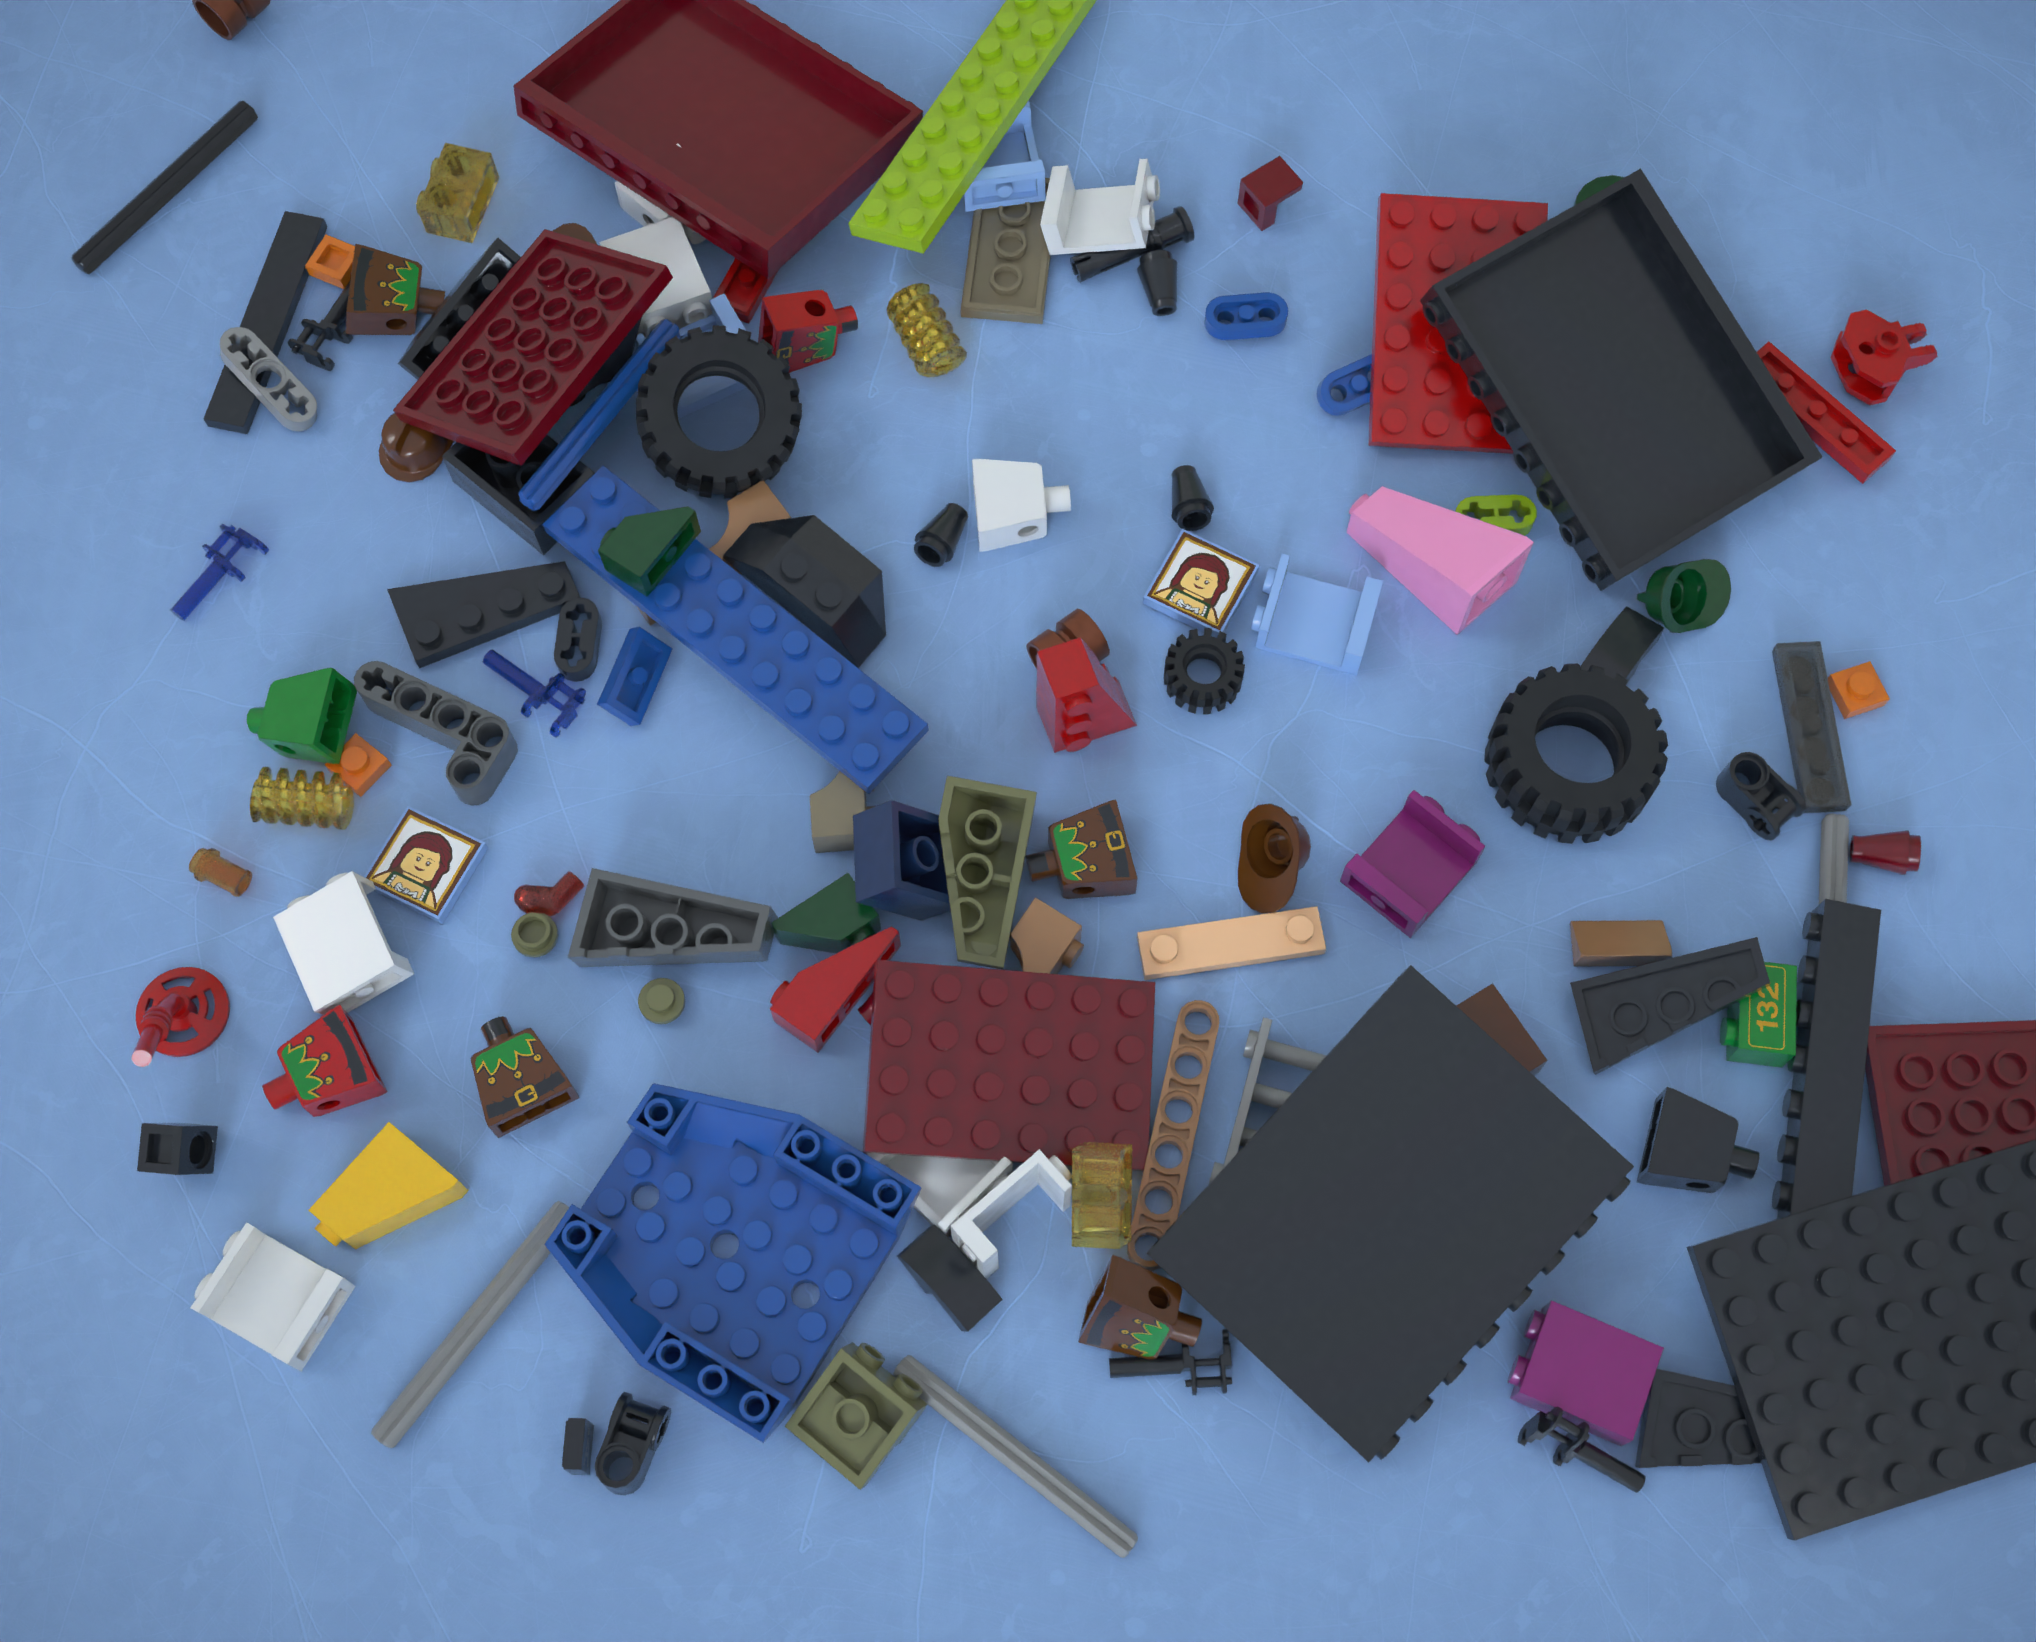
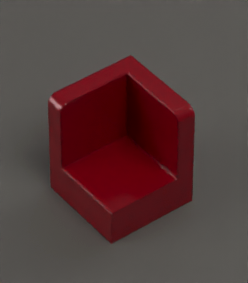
(1265, 189)

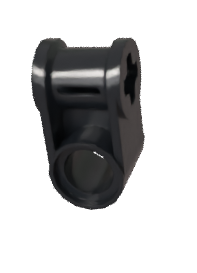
(1761, 797)
(631, 1440)

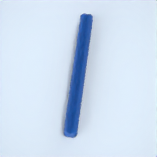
(595, 419)

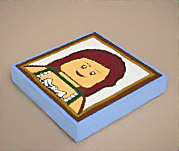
(1200, 583)
(425, 864)

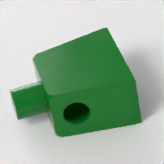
(306, 716)

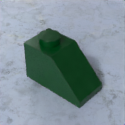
(648, 546)
(828, 920)

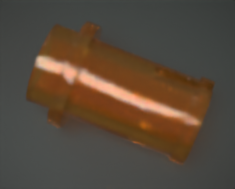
(219, 871)

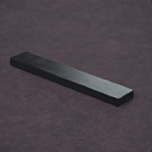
(268, 316)

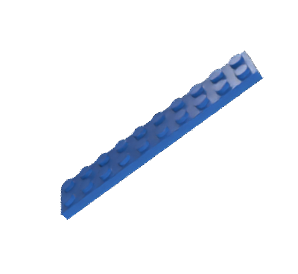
(751, 641)

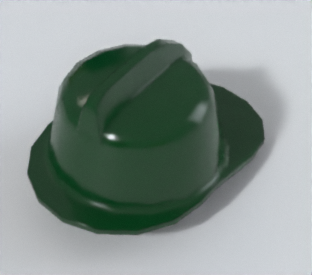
(1687, 595)

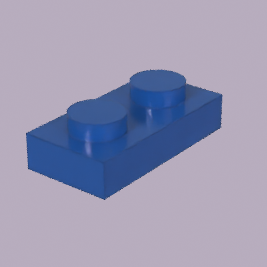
(634, 676)

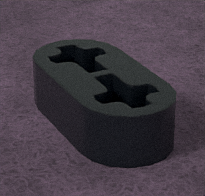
(587, 640)

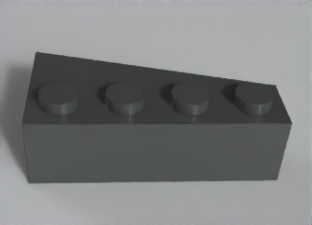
(661, 924)

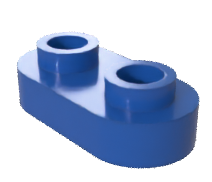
(1245, 314)
(1351, 382)

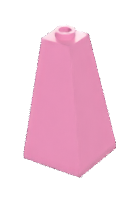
(1439, 554)

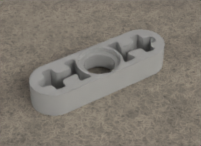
(265, 360)

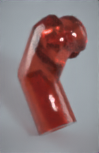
(548, 899)

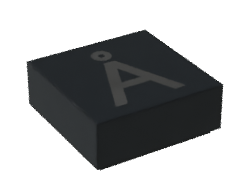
(577, 1446)

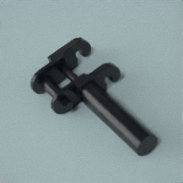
(326, 329)
(1176, 1365)
(1576, 1446)

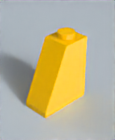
(384, 1191)

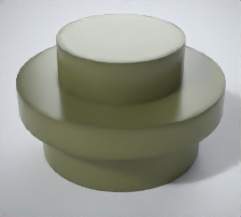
(534, 934)
(661, 1001)

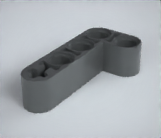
(432, 722)

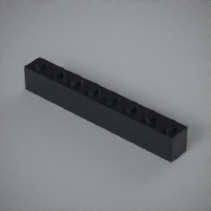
(1829, 1057)

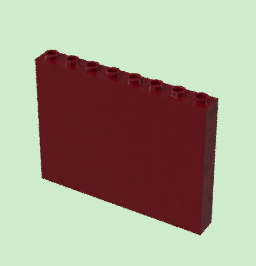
(764, 120)

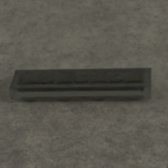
(1811, 726)

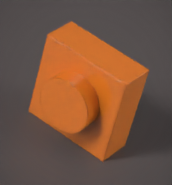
(332, 261)
(1857, 690)
(360, 765)

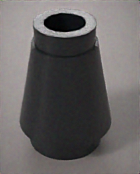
(1159, 281)
(1190, 500)
(941, 535)

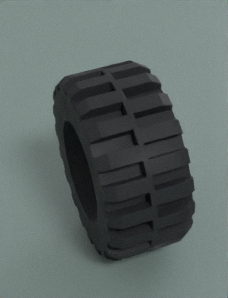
(727, 356)
(1593, 704)

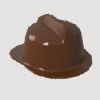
(410, 452)
(1270, 857)

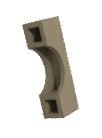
(833, 814)

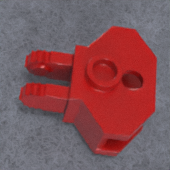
(1878, 354)

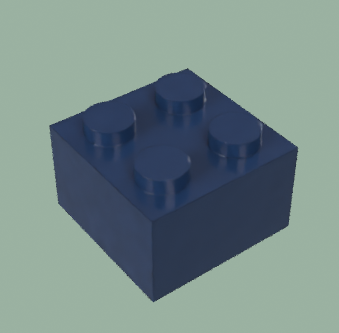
(900, 861)

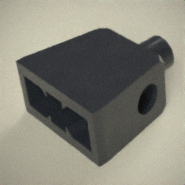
(1692, 1146)

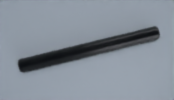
(164, 187)

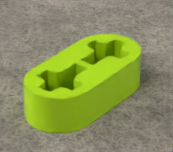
(1496, 508)

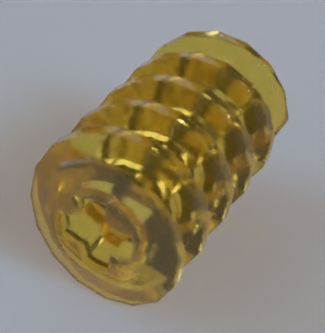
(925, 331)
(301, 800)

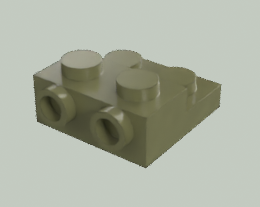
(857, 1413)

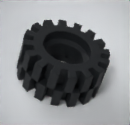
(1209, 648)

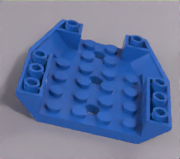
(801, 1215)

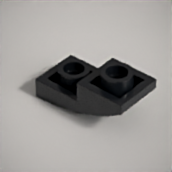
(1624, 644)
(950, 1277)

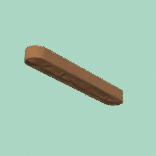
(1168, 1132)

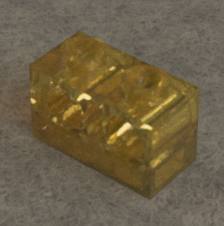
(457, 192)
(1101, 1195)

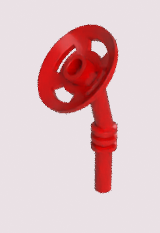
(177, 1012)

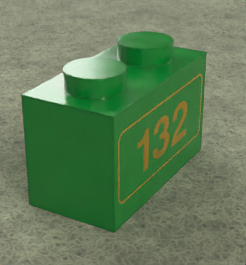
(1764, 1024)

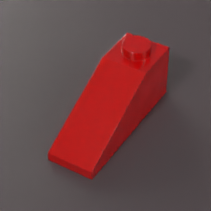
(827, 991)

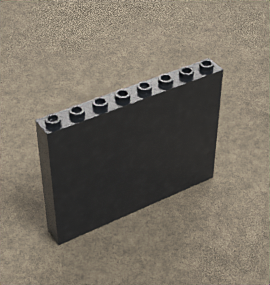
(1619, 378)
(1391, 1213)

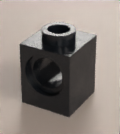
(177, 1148)

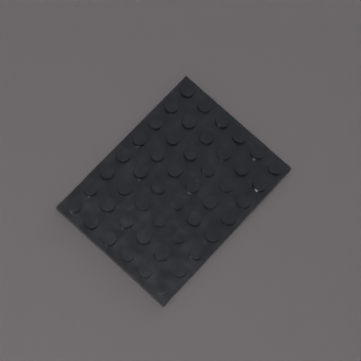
(1884, 1338)

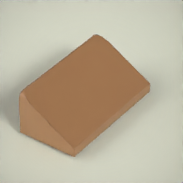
(1619, 943)

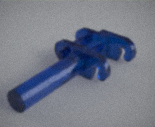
(217, 568)
(537, 691)

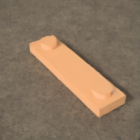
(1231, 943)

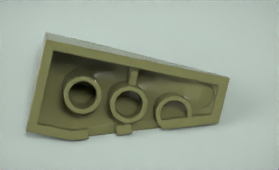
(984, 856)

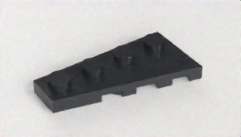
(475, 609)
(1653, 1001)
(1693, 1424)

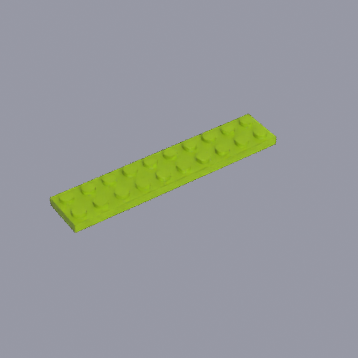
(967, 122)

